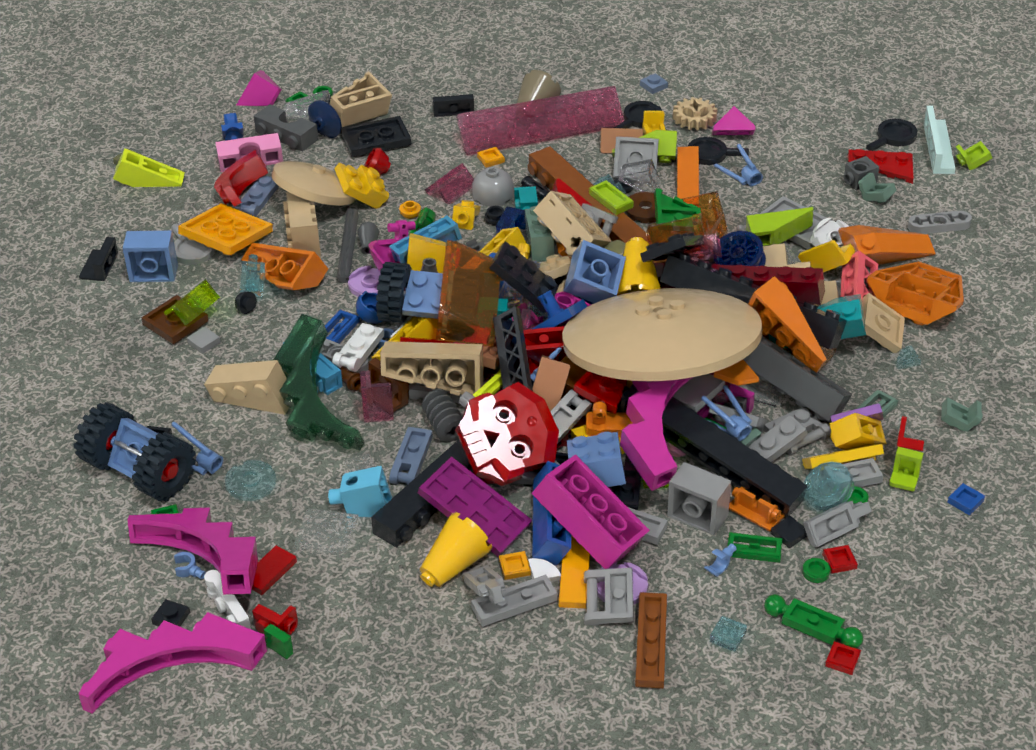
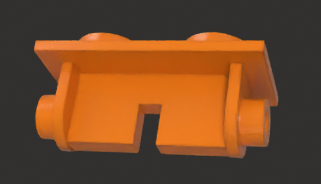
(756, 511)

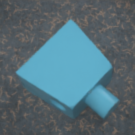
(362, 492)

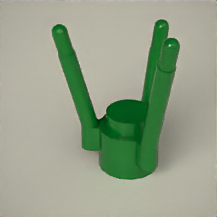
(425, 218)

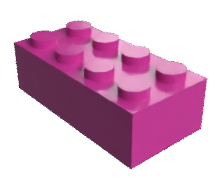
(590, 511)

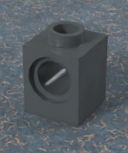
(858, 169)

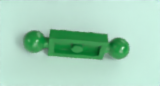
(813, 621)

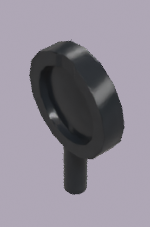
(634, 113)
(894, 133)
(714, 150)

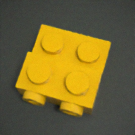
(362, 184)

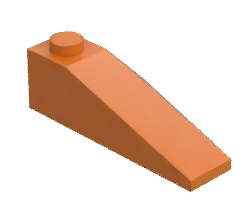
(886, 244)
(786, 323)

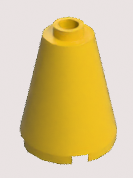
(636, 274)
(454, 550)

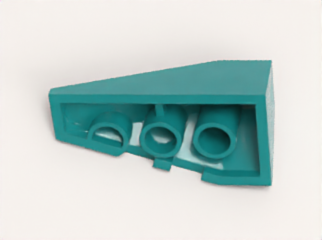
(851, 310)

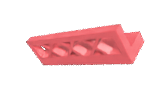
(855, 273)

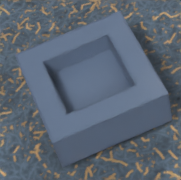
(653, 83)

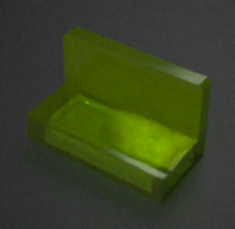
(194, 302)

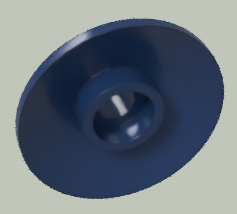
(325, 117)

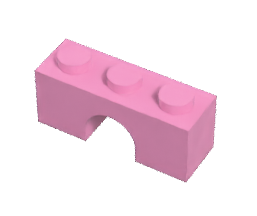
(267, 146)

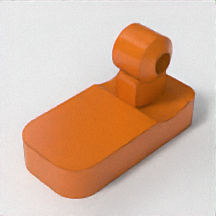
(604, 421)

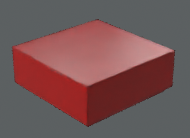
(840, 559)
(843, 658)

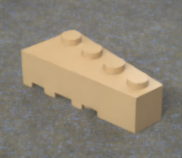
(301, 224)
(436, 365)

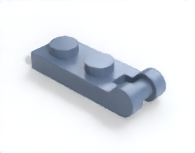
(257, 196)
(411, 455)

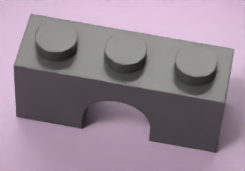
(296, 134)

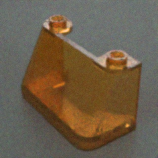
(709, 221)
(467, 297)

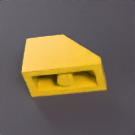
(856, 432)

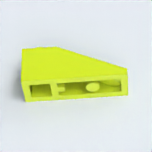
(145, 172)

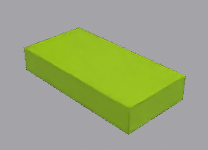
(611, 197)

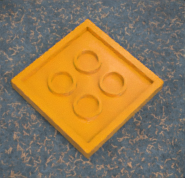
(225, 229)

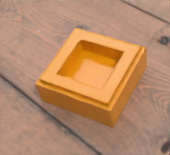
(490, 157)
(514, 565)

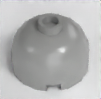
(492, 187)

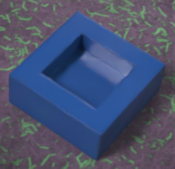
(966, 499)

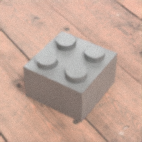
(699, 498)

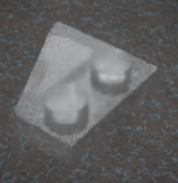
(299, 108)

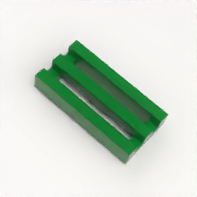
(754, 550)

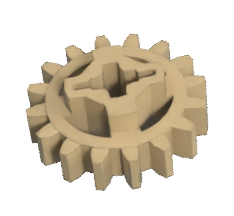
(694, 113)

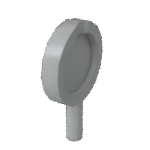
(190, 251)

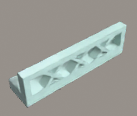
(938, 144)

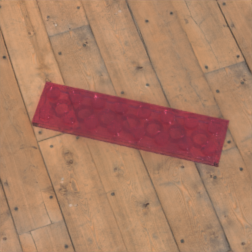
(540, 120)

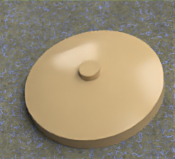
(310, 182)

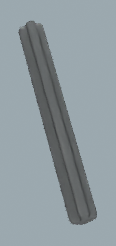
(347, 245)

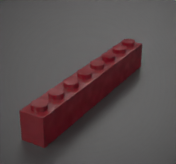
(804, 283)

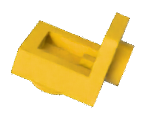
(653, 121)
(465, 213)

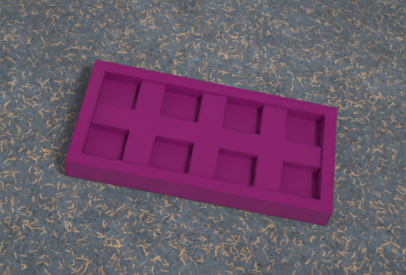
(460, 491)

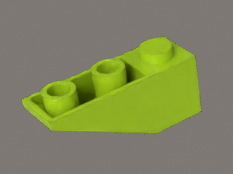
(666, 145)
(780, 225)

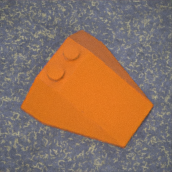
(918, 292)

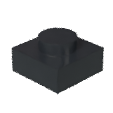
(171, 612)

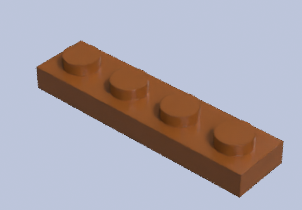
(651, 640)

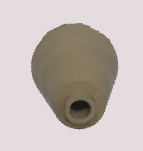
(538, 86)

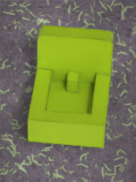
(973, 156)
(906, 469)

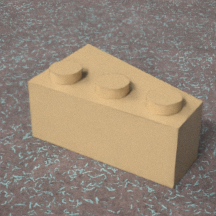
(361, 101)
(249, 385)

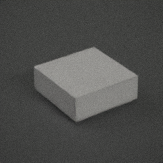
(203, 340)

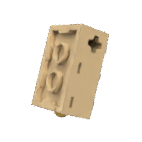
(569, 222)

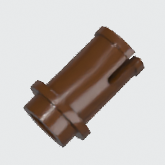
(350, 378)

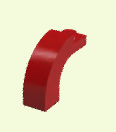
(239, 176)

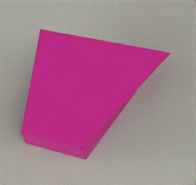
(259, 91)
(733, 124)

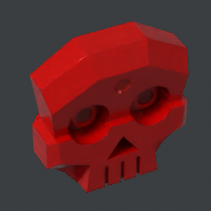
(527, 426)

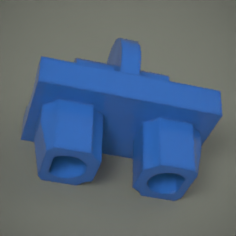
(231, 129)

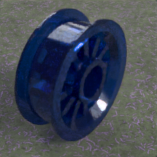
(741, 249)

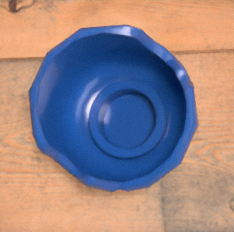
(366, 308)

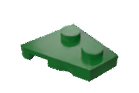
(672, 209)

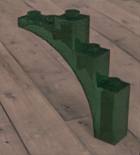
(299, 363)

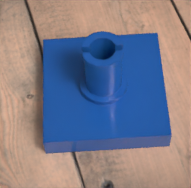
(555, 313)

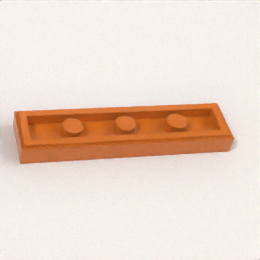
(687, 171)

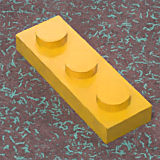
(844, 456)

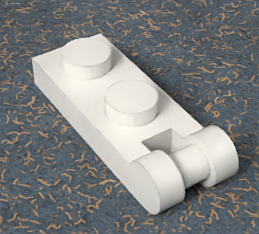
(358, 347)
(225, 603)

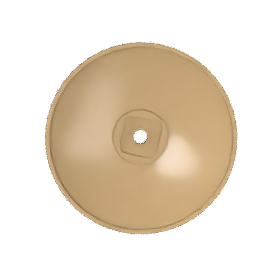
(662, 334)

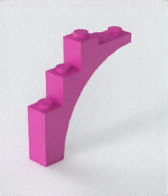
(644, 438)
(214, 541)
(170, 645)

